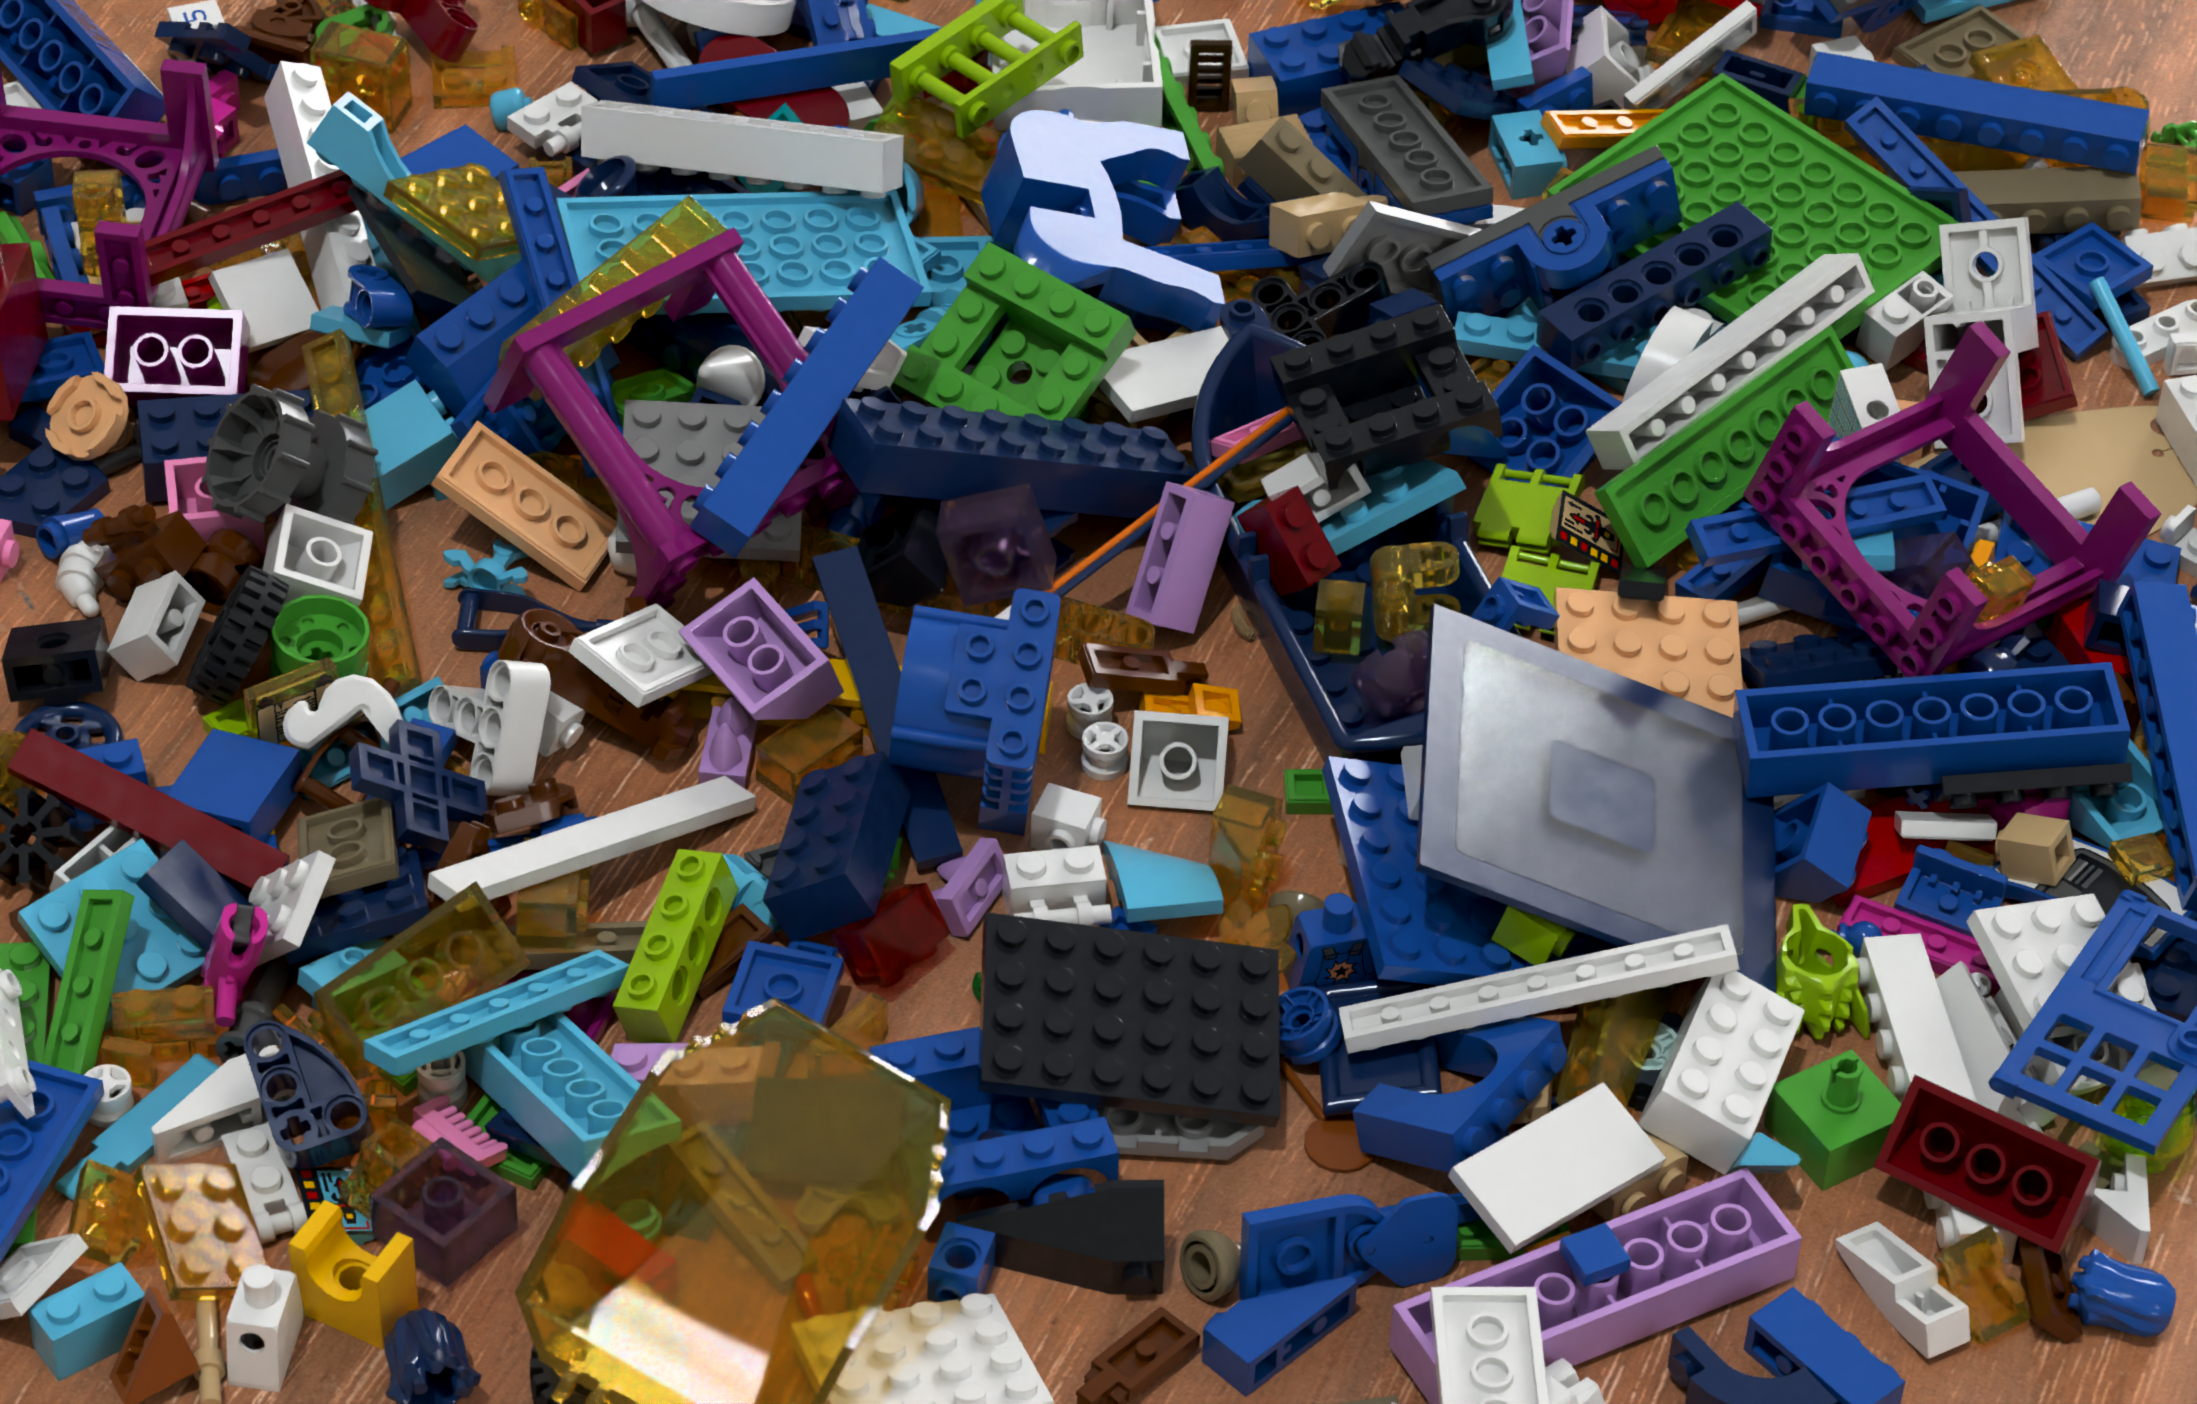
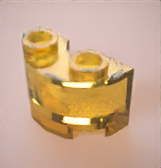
(1976, 1277)

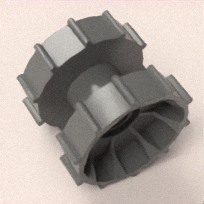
(276, 456)

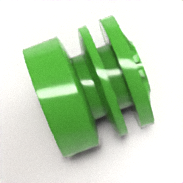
(318, 629)

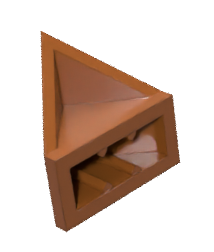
(152, 1353)

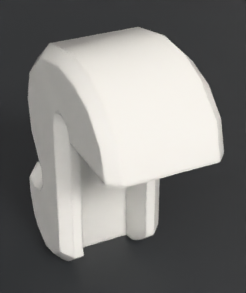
(338, 707)

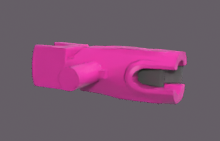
(233, 957)

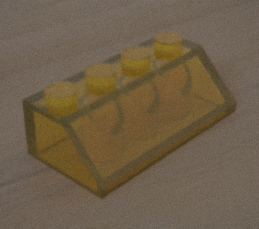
(422, 970)

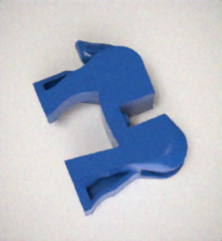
(1072, 191)

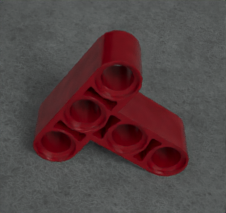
(440, 24)

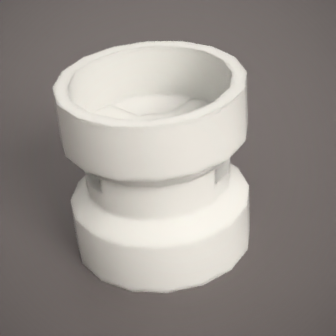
(443, 1078)

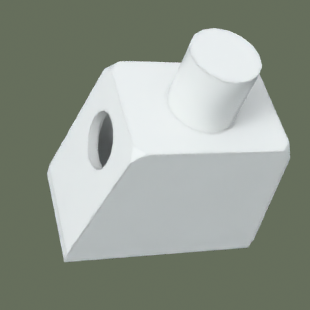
(265, 1307)

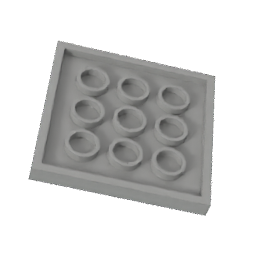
(689, 446)

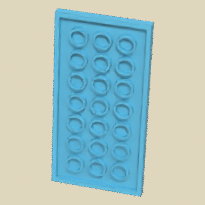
(794, 244)

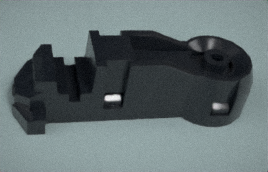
(1423, 32)

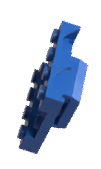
(994, 1136)

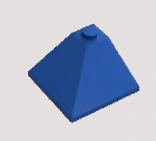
(1546, 417)

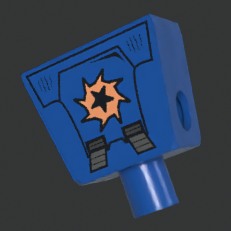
(1330, 946)

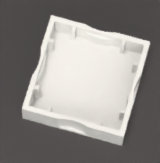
(1119, 66)

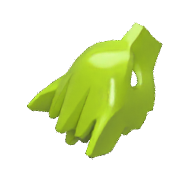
(1815, 985)

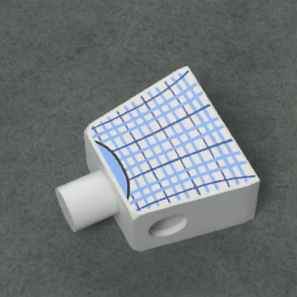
(1861, 399)

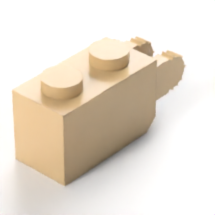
(1315, 222)

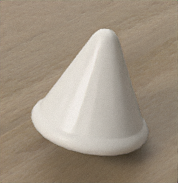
(733, 373)

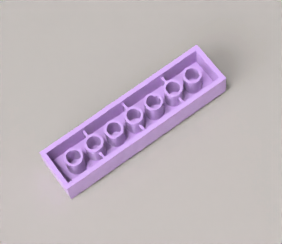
(1684, 1262)

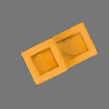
(1201, 700)

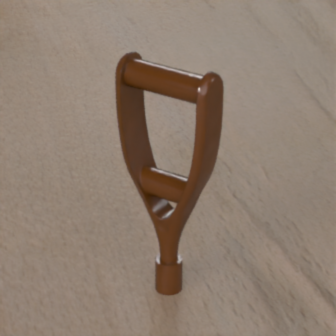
(349, 736)

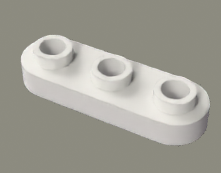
(2154, 332)

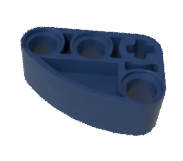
(321, 1098)

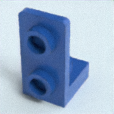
(1515, 603)

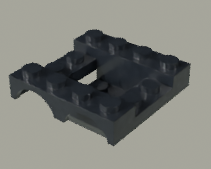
(1363, 399)

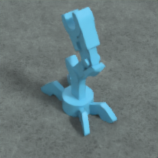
(488, 572)

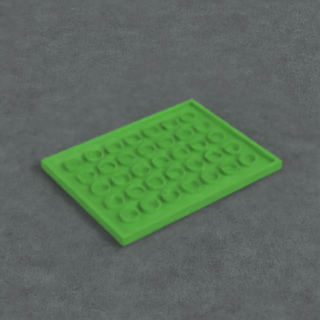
(1802, 185)

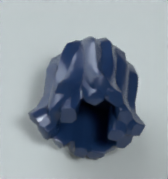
(428, 1360)

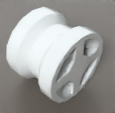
(1087, 707)
(1104, 751)
(117, 1094)

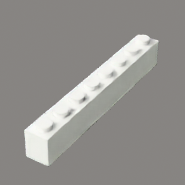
(296, 107)
(744, 147)
(1731, 358)
(1918, 1041)

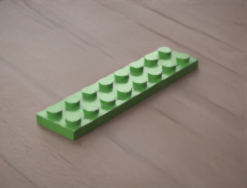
(1717, 453)

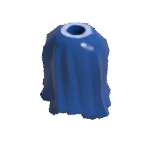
(2122, 1296)

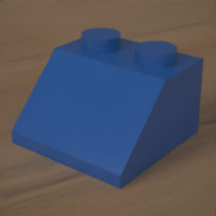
(1818, 844)

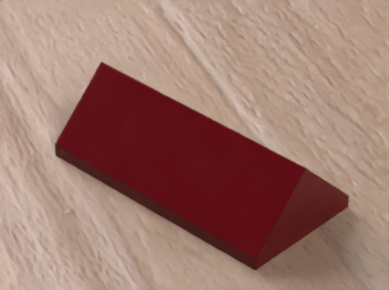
(1989, 1165)

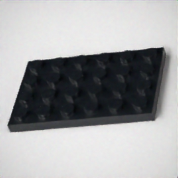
(1129, 1020)

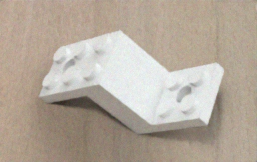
(2001, 302)

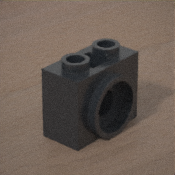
(57, 661)

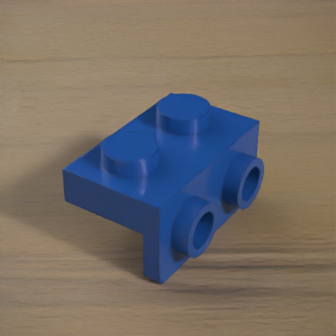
(1949, 889)

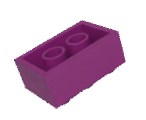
(176, 352)

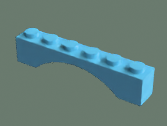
(360, 146)

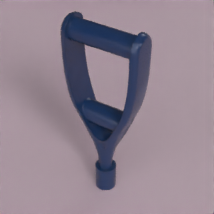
(482, 639)

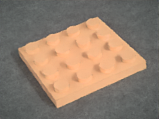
(1668, 644)

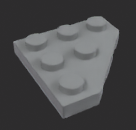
(1177, 1135)

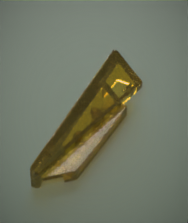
(1612, 1043)

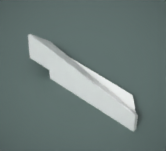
(1984, 1044)

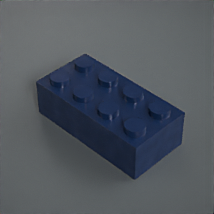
(181, 430)
(837, 846)

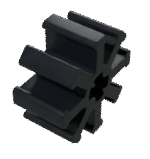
(49, 825)

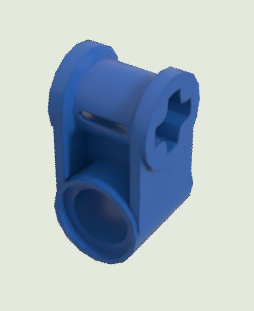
(377, 299)

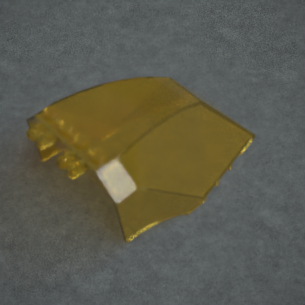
(739, 1221)

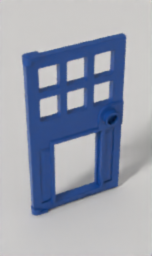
(2087, 1004)

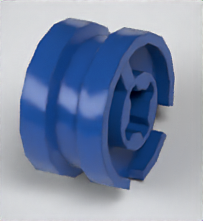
(1307, 1025)

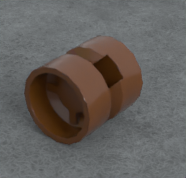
(221, 566)

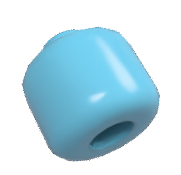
(505, 103)

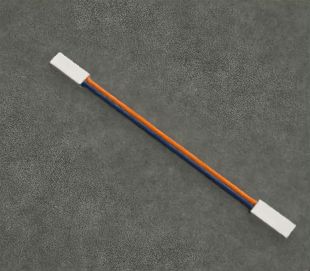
(1144, 523)

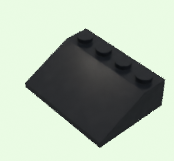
(424, 268)

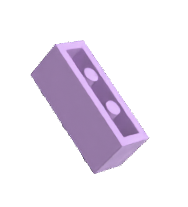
(1180, 557)

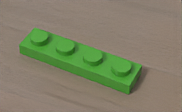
(88, 980)

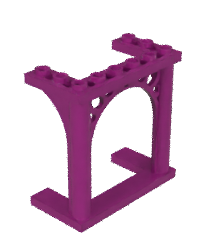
(178, 149)
(1808, 463)
(659, 536)

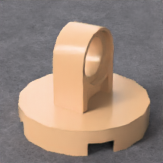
(89, 417)

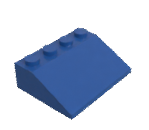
(464, 345)

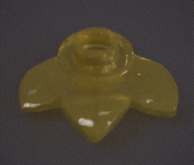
(1261, 929)

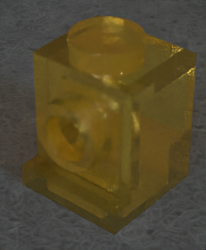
(2003, 584)

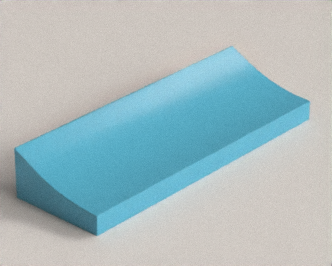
(554, 1086)

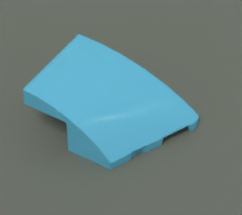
(1161, 884)

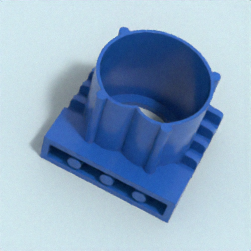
(978, 700)

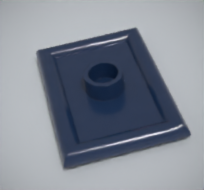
(1352, 1076)

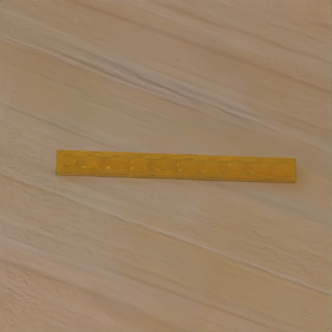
(392, 645)

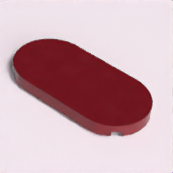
(812, 106)

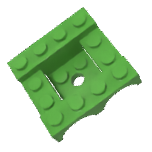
(1051, 330)

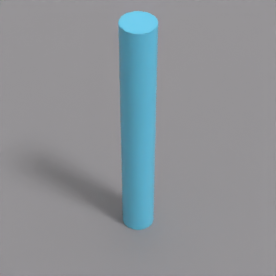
(2124, 337)

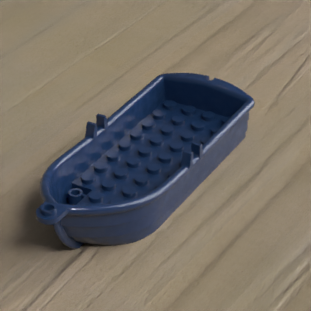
(1319, 683)

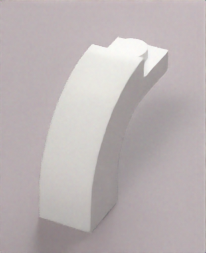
(1672, 340)

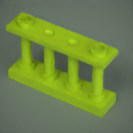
(967, 36)

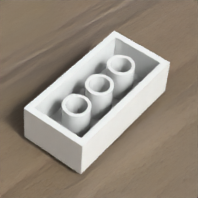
(1721, 1069)

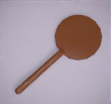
(1329, 1140)

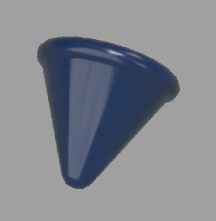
(609, 179)

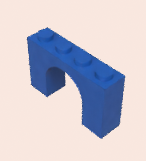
(1447, 1128)

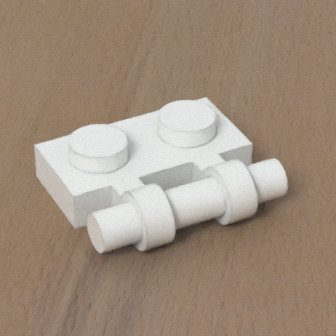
(552, 120)

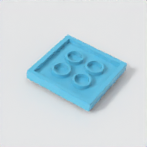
(154, 948)

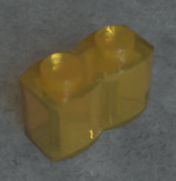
(2168, 182)

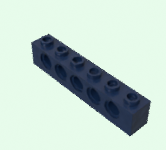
(1648, 286)

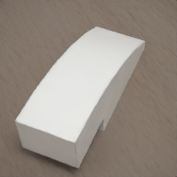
(1905, 1289)

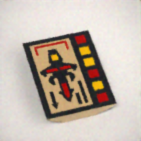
(1586, 531)

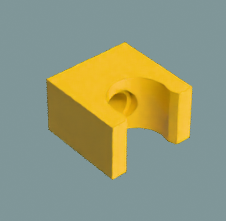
(347, 1284)

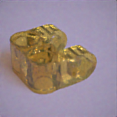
(96, 197)
(1396, 575)

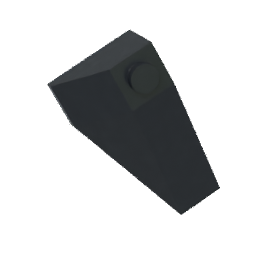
(1091, 1241)

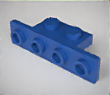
(840, 22)

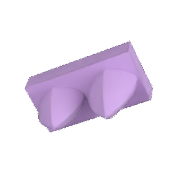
(729, 744)
(971, 886)

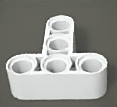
(500, 720)

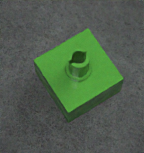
(1832, 1118)

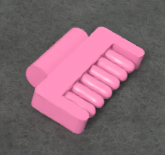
(438, 1120)

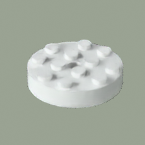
(731, 16)

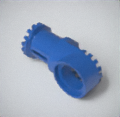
(863, 512)

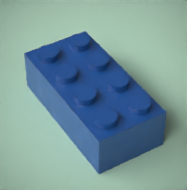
(1305, 54)

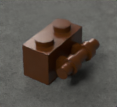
(142, 547)

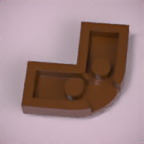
(530, 808)

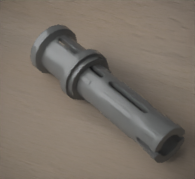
(258, 1006)

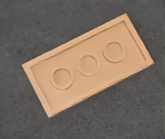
(526, 505)

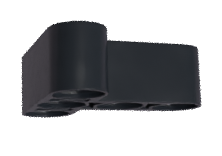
(1325, 309)

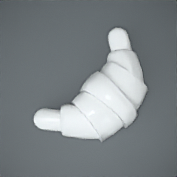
(78, 579)

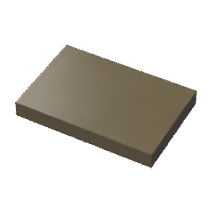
(1950, 44)
(359, 838)

